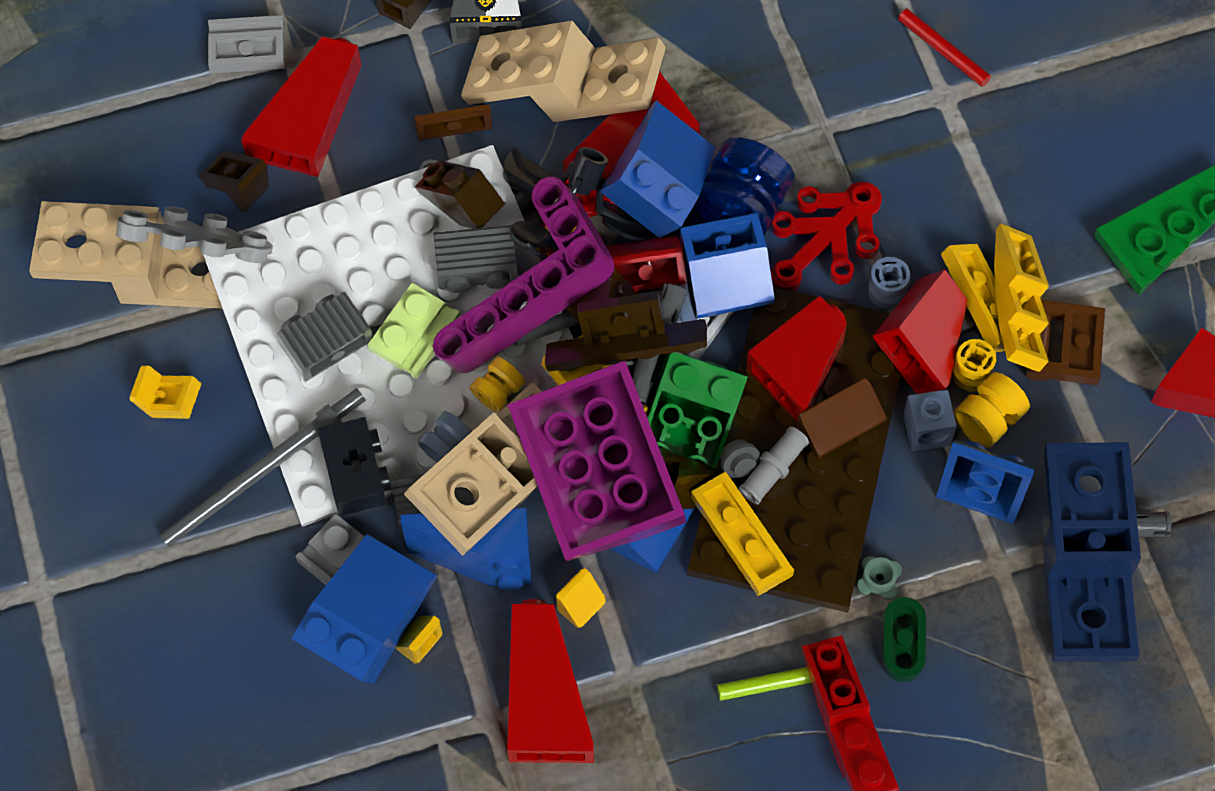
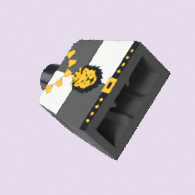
(482, 17)

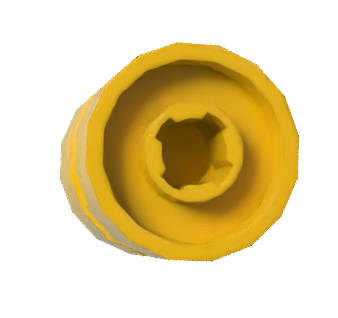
(986, 415)

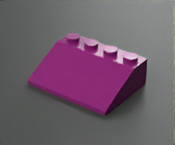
(597, 462)

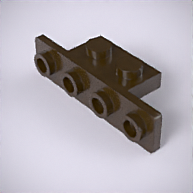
(624, 331)

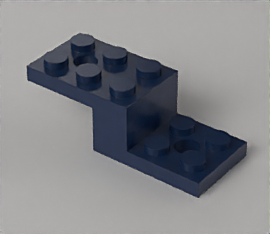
(1091, 552)

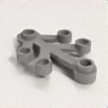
(213, 236)

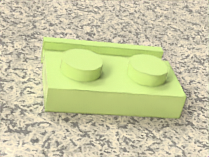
(410, 328)

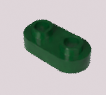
(902, 641)

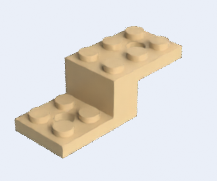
(564, 71)
(138, 270)
(487, 464)

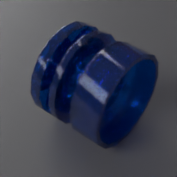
(745, 181)

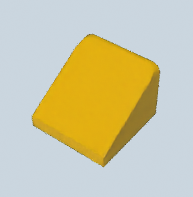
(580, 598)
(420, 638)

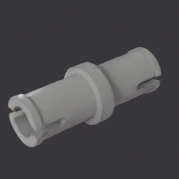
(773, 465)

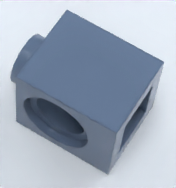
(929, 420)

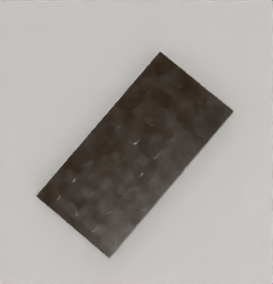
(823, 503)

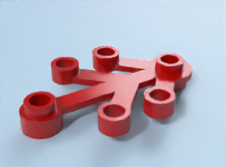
(828, 231)

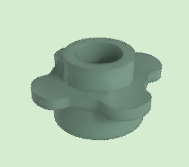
(879, 566)

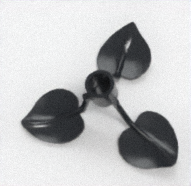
(583, 177)

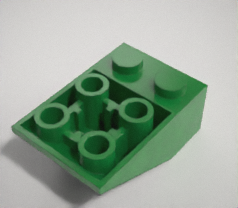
(694, 406)

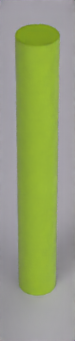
(763, 683)

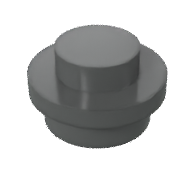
(739, 458)

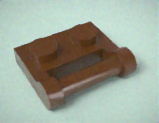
(1079, 345)

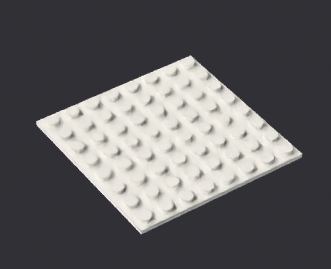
(373, 251)

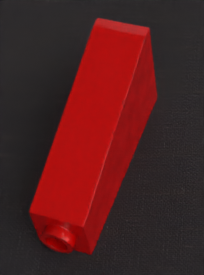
(306, 110)
(617, 130)
(544, 699)

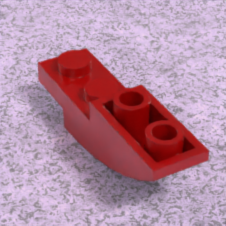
(847, 716)

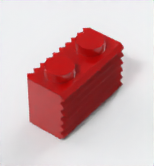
(650, 262)

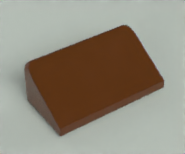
(453, 122)
(841, 418)

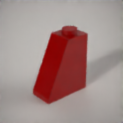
(925, 332)
(799, 356)
(1191, 380)

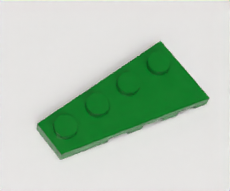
(1160, 230)

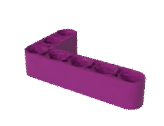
(532, 286)

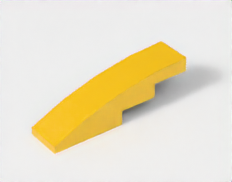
(1017, 294)

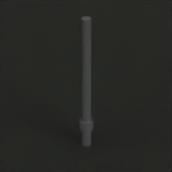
(325, 417)

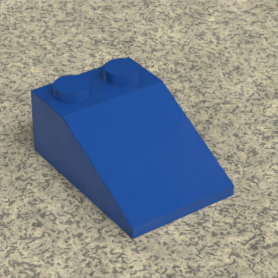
(660, 172)
(985, 480)
(495, 560)
(365, 609)

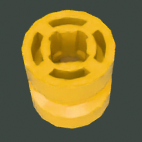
(968, 372)
(497, 384)

